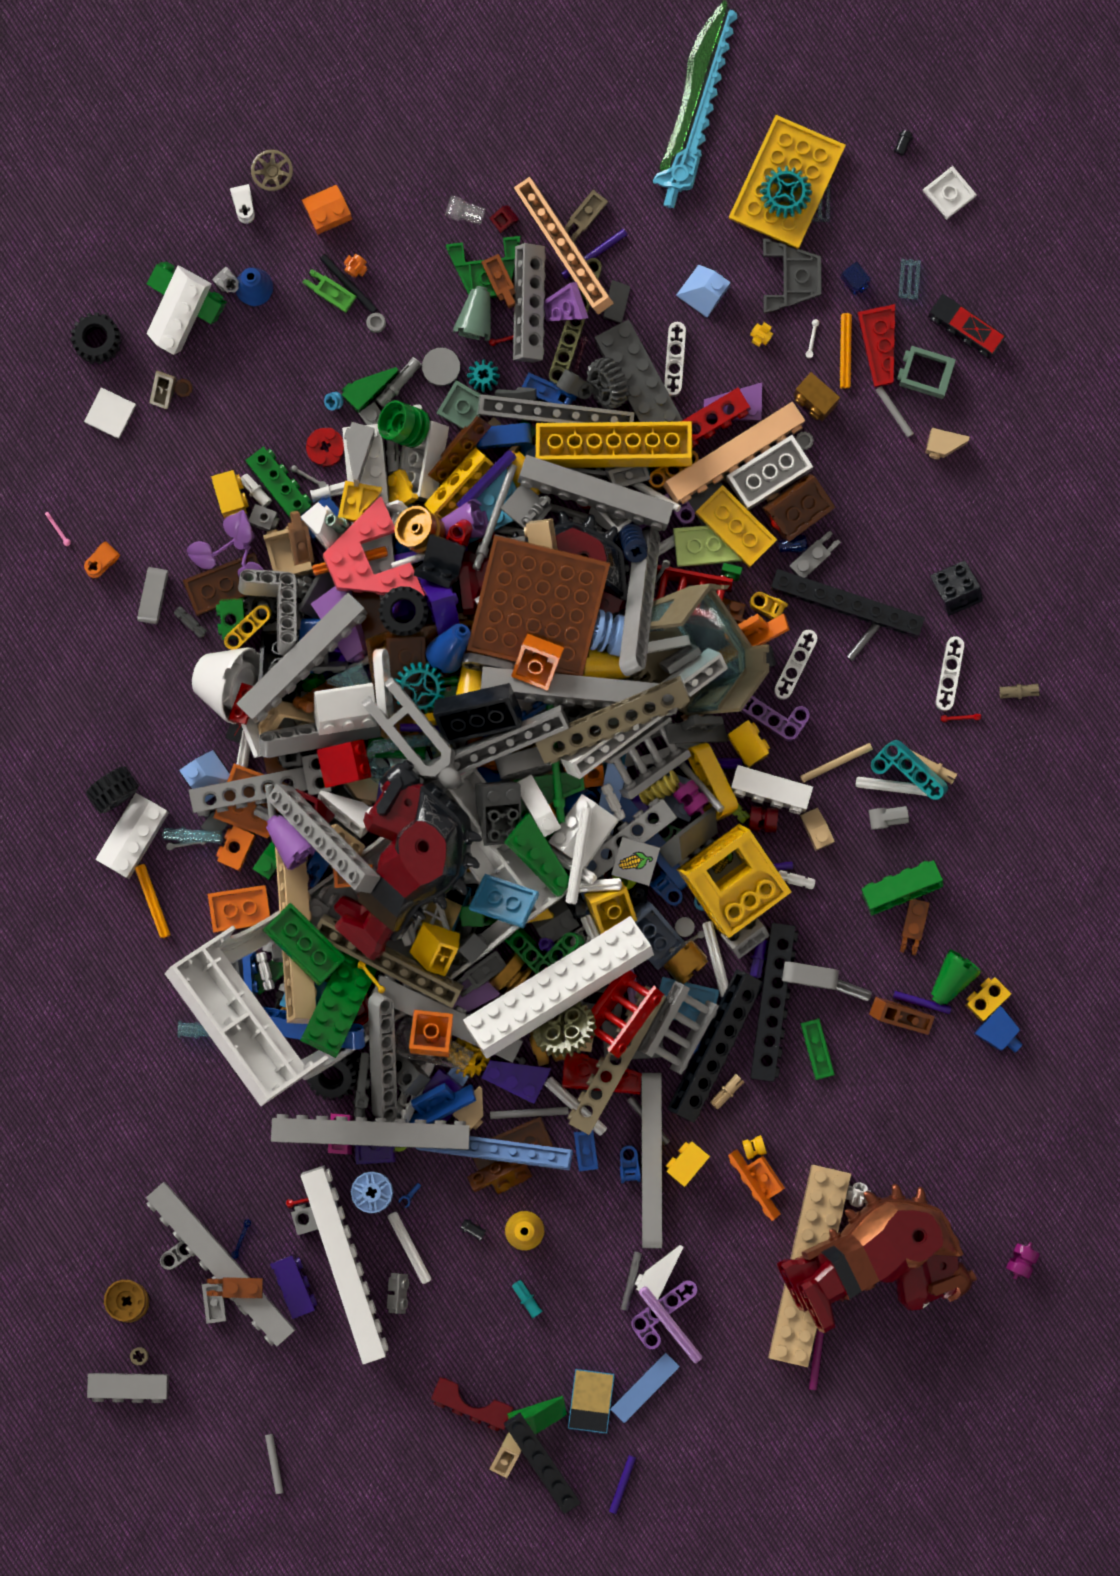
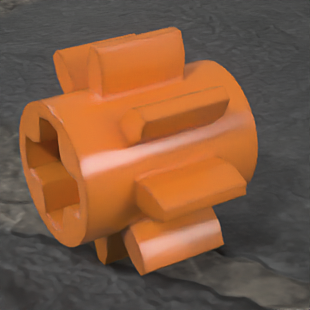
(355, 265)

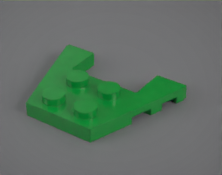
(473, 273)

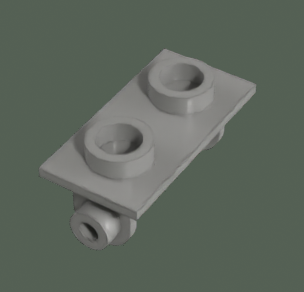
(398, 1302)

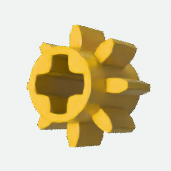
(761, 334)

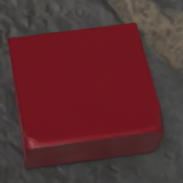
(504, 218)

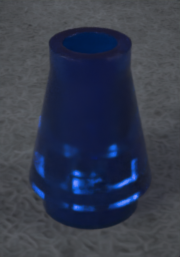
(797, 544)

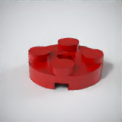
(327, 436)

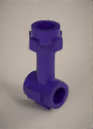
(546, 944)

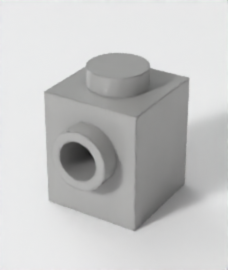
(264, 518)

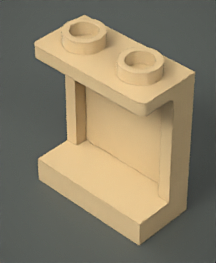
(281, 554)

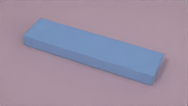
(644, 1387)

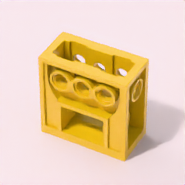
(743, 891)

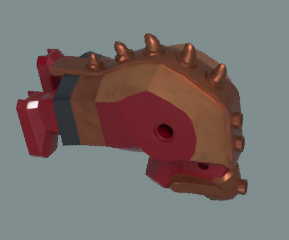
(881, 1243)

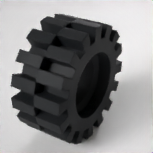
(252, 600)

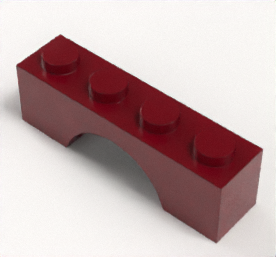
(448, 1394)

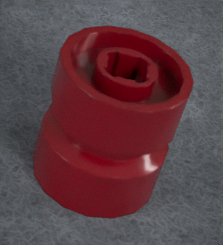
(763, 819)

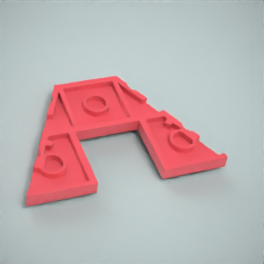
(350, 565)

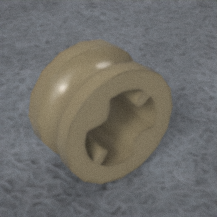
(136, 1361)

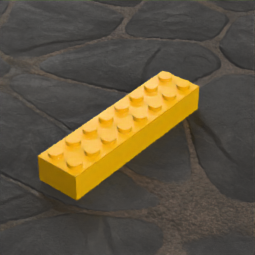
(615, 444)

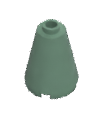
(475, 315)

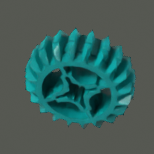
(791, 187)
(422, 679)

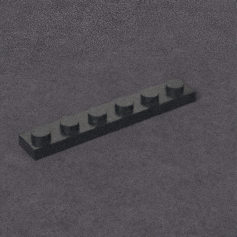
(542, 1463)

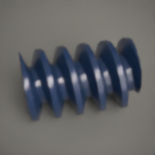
(633, 543)

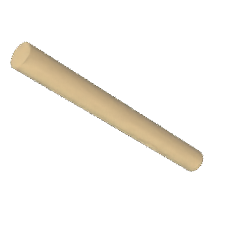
(836, 762)

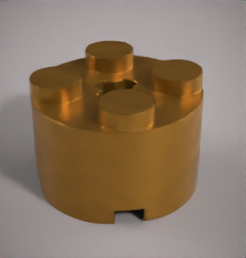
(685, 961)

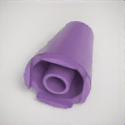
(471, 512)
(289, 842)

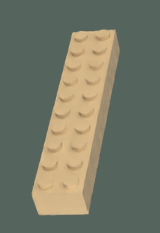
(819, 1213)

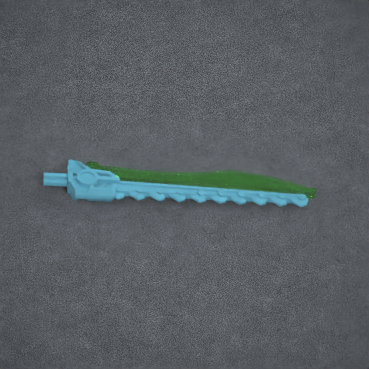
(686, 163)

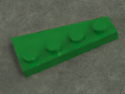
(569, 784)
(537, 854)

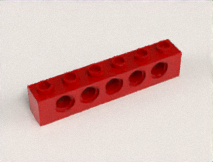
(716, 408)

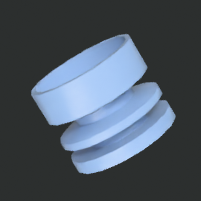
(608, 633)
(382, 1197)

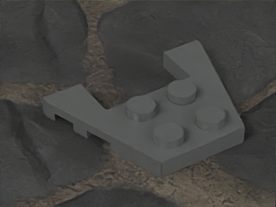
(800, 276)

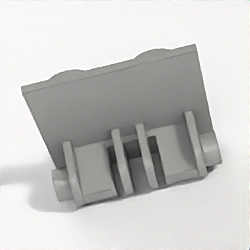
(526, 506)

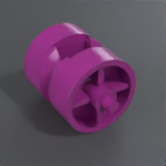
(691, 798)
(1023, 1259)

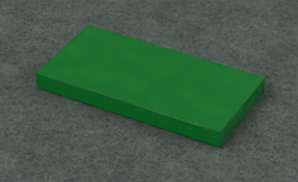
(304, 944)

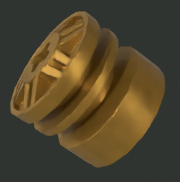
(512, 974)
(115, 1302)

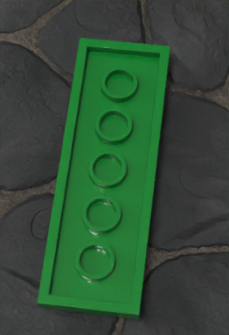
(338, 1007)

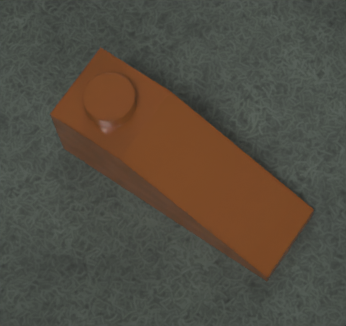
(901, 1015)

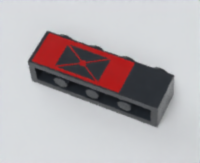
(966, 326)

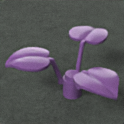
(235, 526)

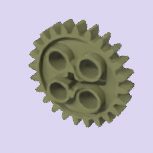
(581, 1027)

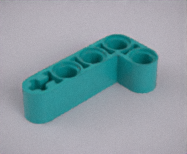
(912, 773)

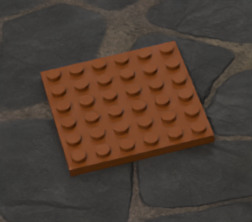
(539, 595)

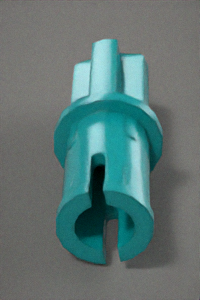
(526, 1298)

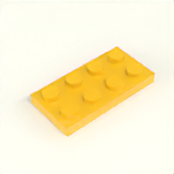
(735, 526)

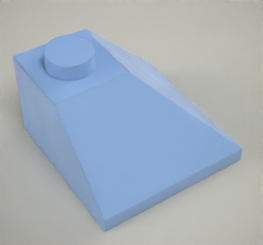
(703, 290)
(205, 771)

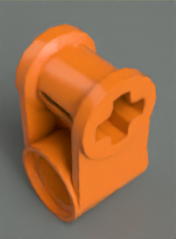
(102, 558)

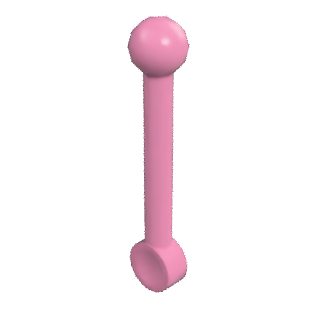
(66, 542)

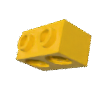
(991, 1002)

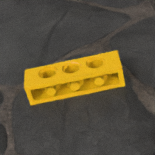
(458, 483)

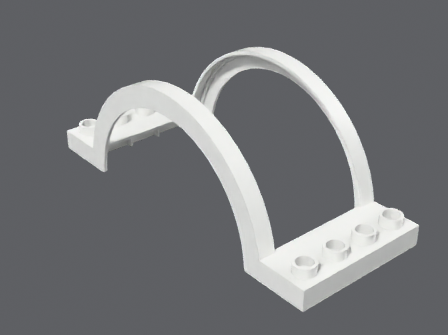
(240, 1022)

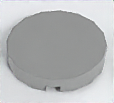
(441, 366)

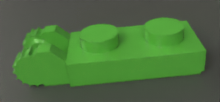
(331, 291)

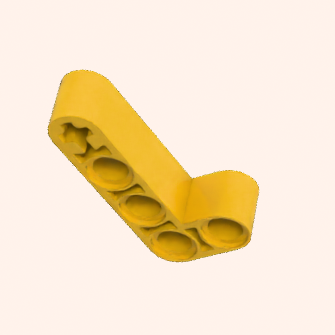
(710, 773)

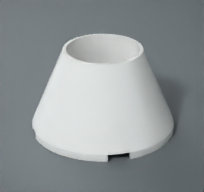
(220, 675)

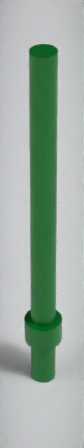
(559, 801)

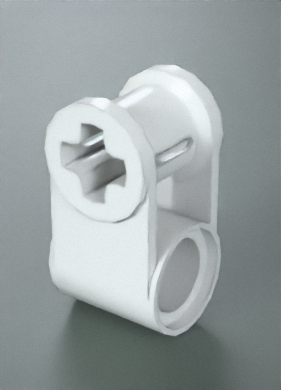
(243, 201)

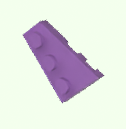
(565, 304)
(753, 396)

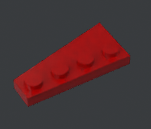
(878, 337)
(580, 1068)

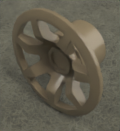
(272, 171)

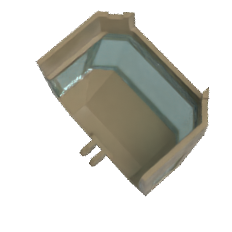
(709, 624)

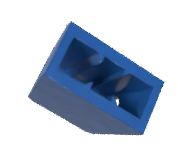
(999, 1031)

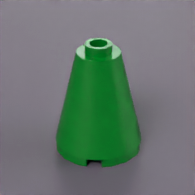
(953, 977)

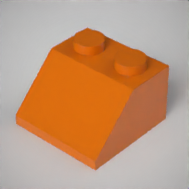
(327, 209)
(537, 662)
(431, 1033)

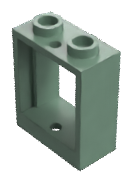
(916, 386)

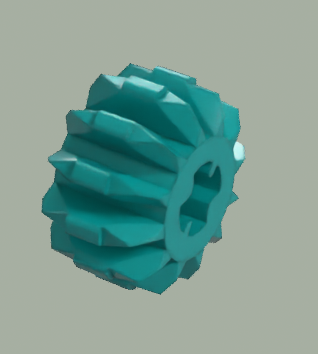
(481, 369)

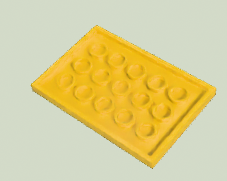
(792, 147)

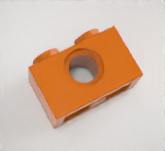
(235, 860)

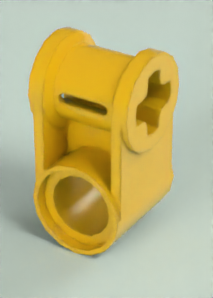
(769, 606)

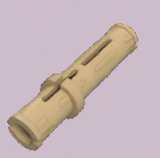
(942, 772)

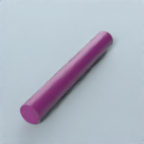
(816, 1360)

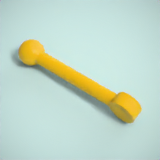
(381, 989)

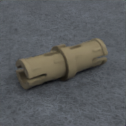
(1019, 691)

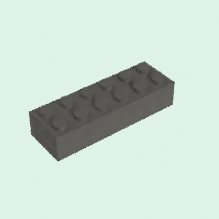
(646, 390)

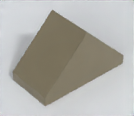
(162, 389)

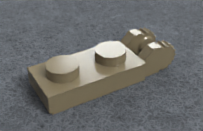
(586, 213)

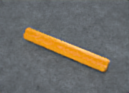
(845, 352)
(152, 901)

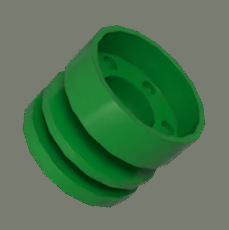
(403, 424)

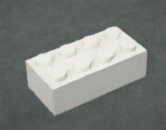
(769, 472)
(771, 789)

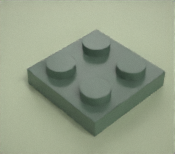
(460, 405)

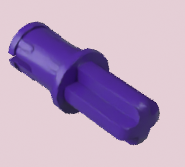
(758, 959)

